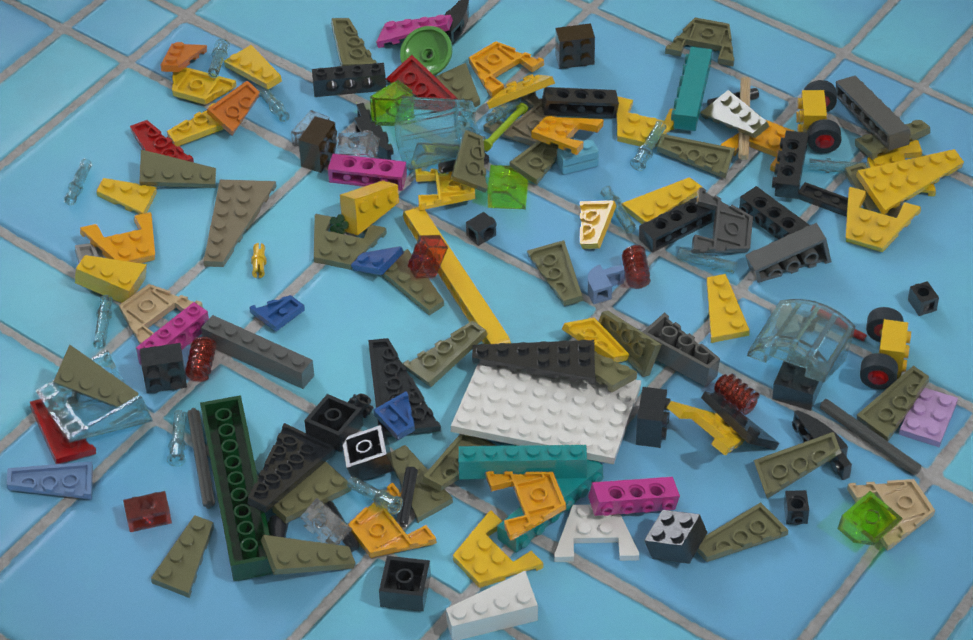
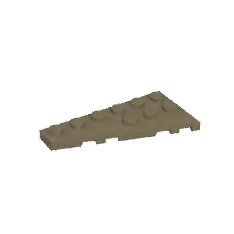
(233, 214)

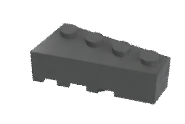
(789, 254)
(682, 351)

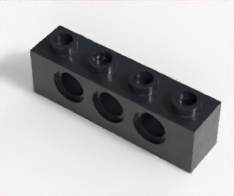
(348, 79)
(580, 102)
(791, 164)
(770, 213)
(674, 225)

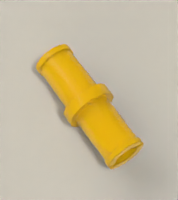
(258, 260)

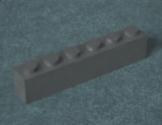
(872, 113)
(259, 352)

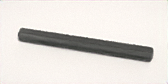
(870, 437)
(201, 458)

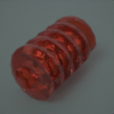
(636, 267)
(200, 359)
(737, 393)

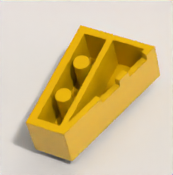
(367, 205)
(110, 276)

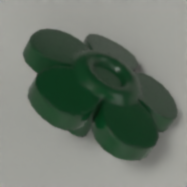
(338, 224)

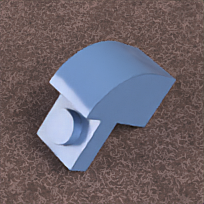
(601, 282)

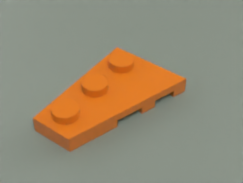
(180, 55)
(234, 107)

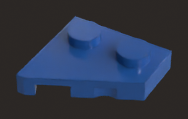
(377, 261)
(278, 312)
(396, 416)

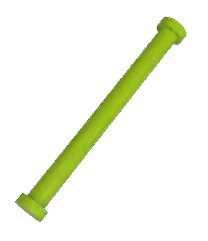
(520, 109)

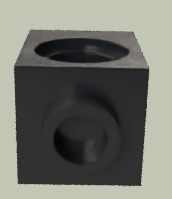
(481, 228)
(923, 298)
(796, 507)

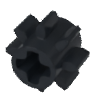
(362, 401)

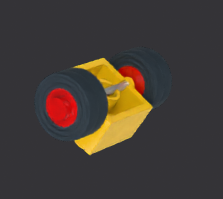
(814, 104)
(885, 367)

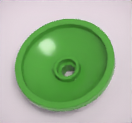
(428, 41)

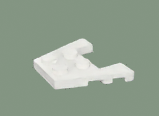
(587, 528)

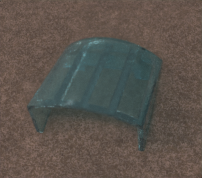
(432, 129)
(806, 336)
(85, 417)

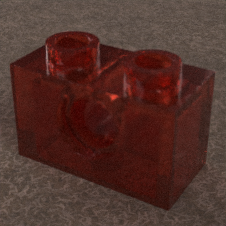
(427, 256)
(147, 511)

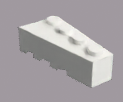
(494, 609)

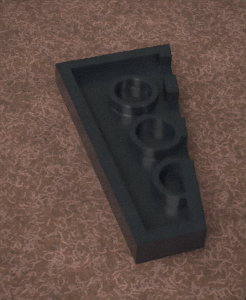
(739, 422)

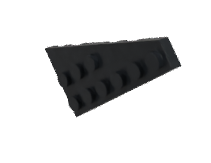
(541, 358)
(392, 379)
(287, 465)

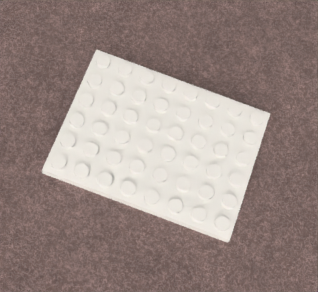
(545, 411)

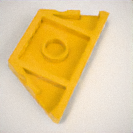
(199, 86)
(518, 89)

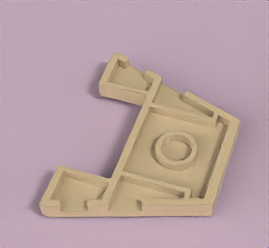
(148, 307)
(905, 499)

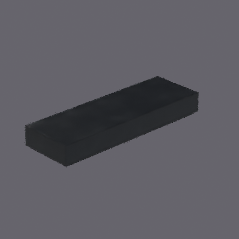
(823, 198)

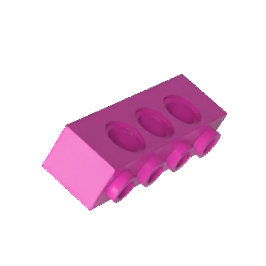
(366, 171)
(180, 329)
(633, 496)

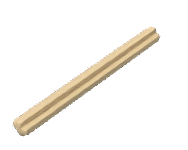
(745, 85)

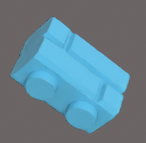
(585, 159)

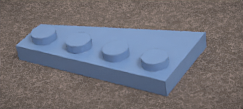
(57, 479)

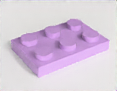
(929, 417)

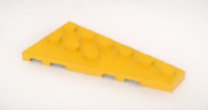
(904, 179)

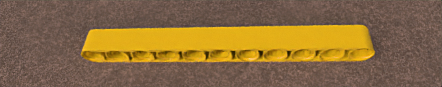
(458, 281)

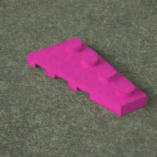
(395, 31)

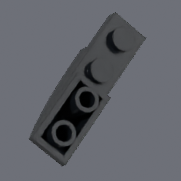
(460, 17)
(363, 122)
(812, 428)

